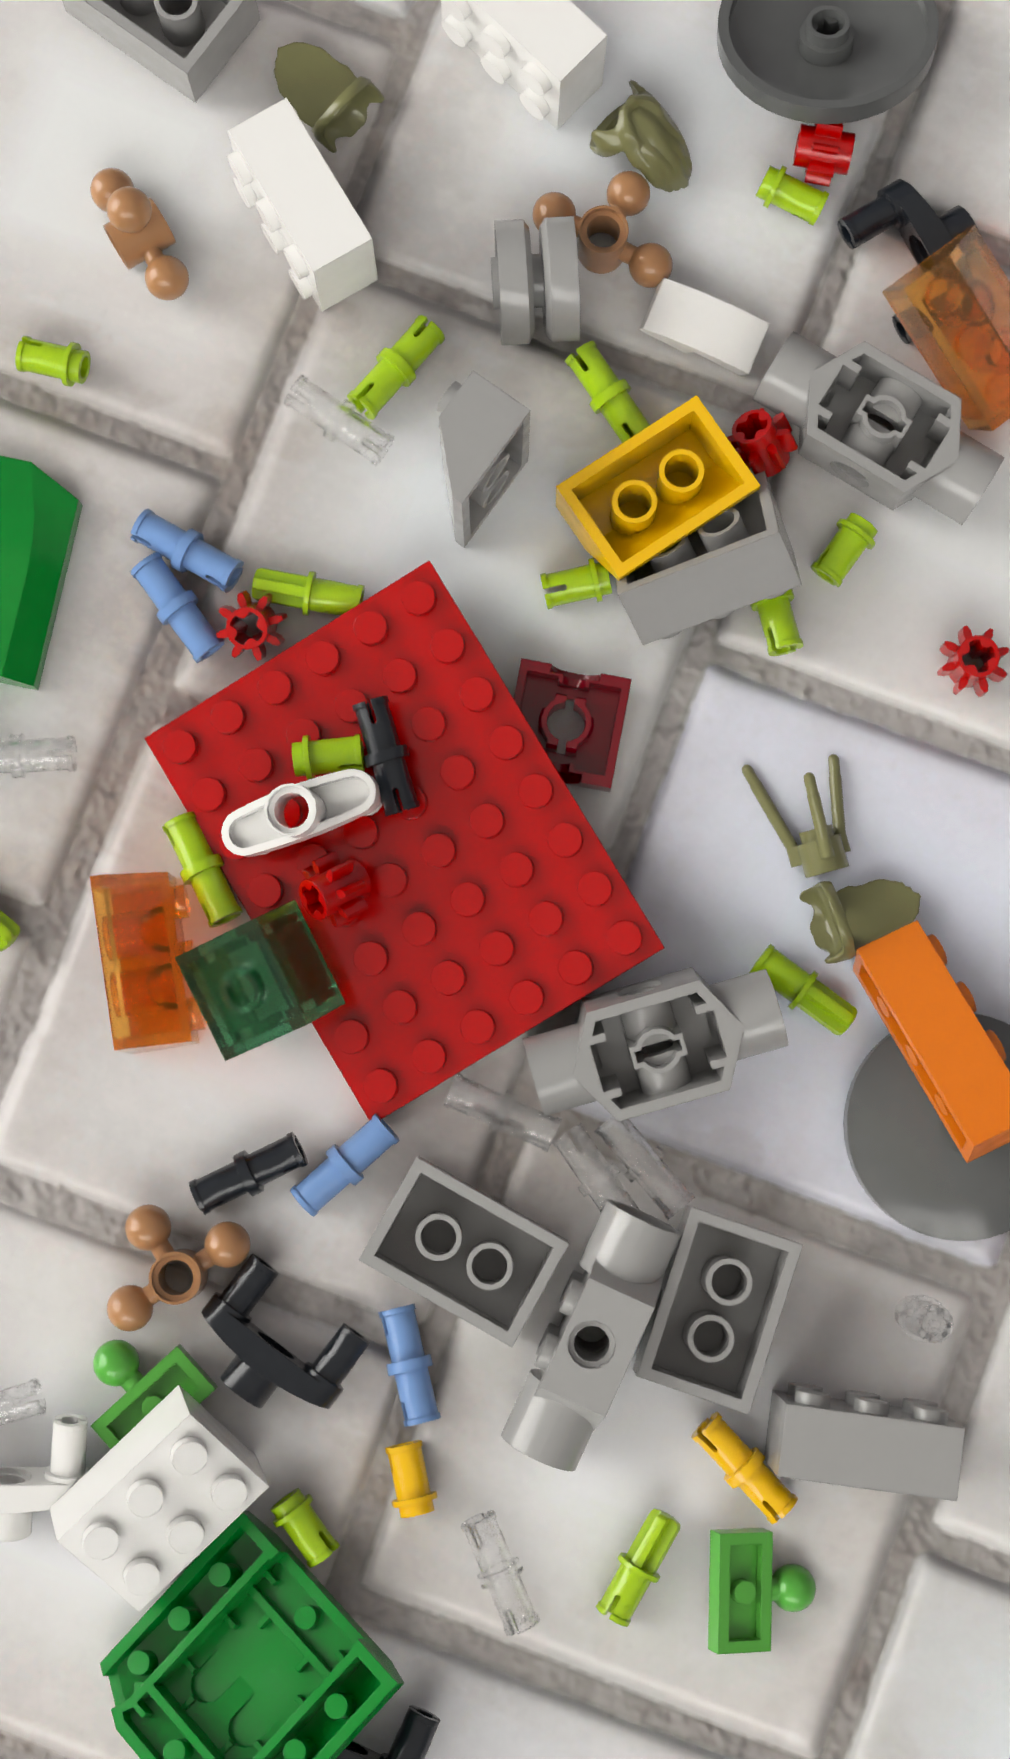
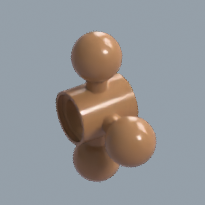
(627, 196)
(139, 232)
(148, 1230)

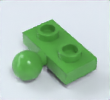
(118, 1364)
(744, 1590)

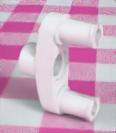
(331, 803)
(38, 1488)

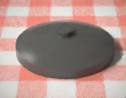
(827, 55)
(910, 1158)

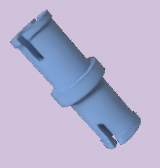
(187, 550)
(177, 607)
(344, 1165)
(409, 1365)

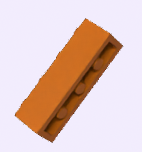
(939, 1036)

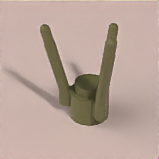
(822, 847)

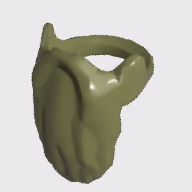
(324, 92)
(647, 138)
(858, 914)

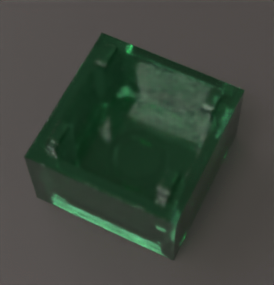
(260, 980)

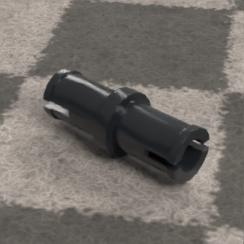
(386, 755)
(248, 1173)

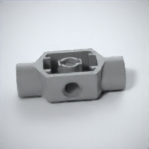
(879, 426)
(656, 1043)
(579, 1377)

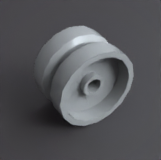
(536, 280)

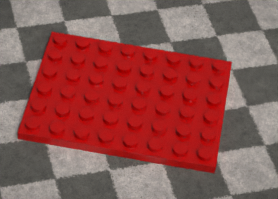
(480, 900)

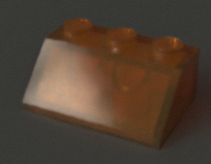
(960, 323)
(138, 945)

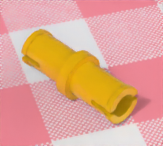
(744, 1468)

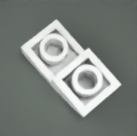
(704, 325)

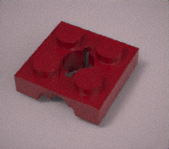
(597, 699)

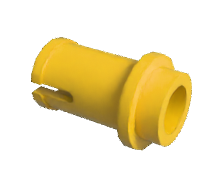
(410, 1479)

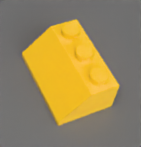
(654, 489)

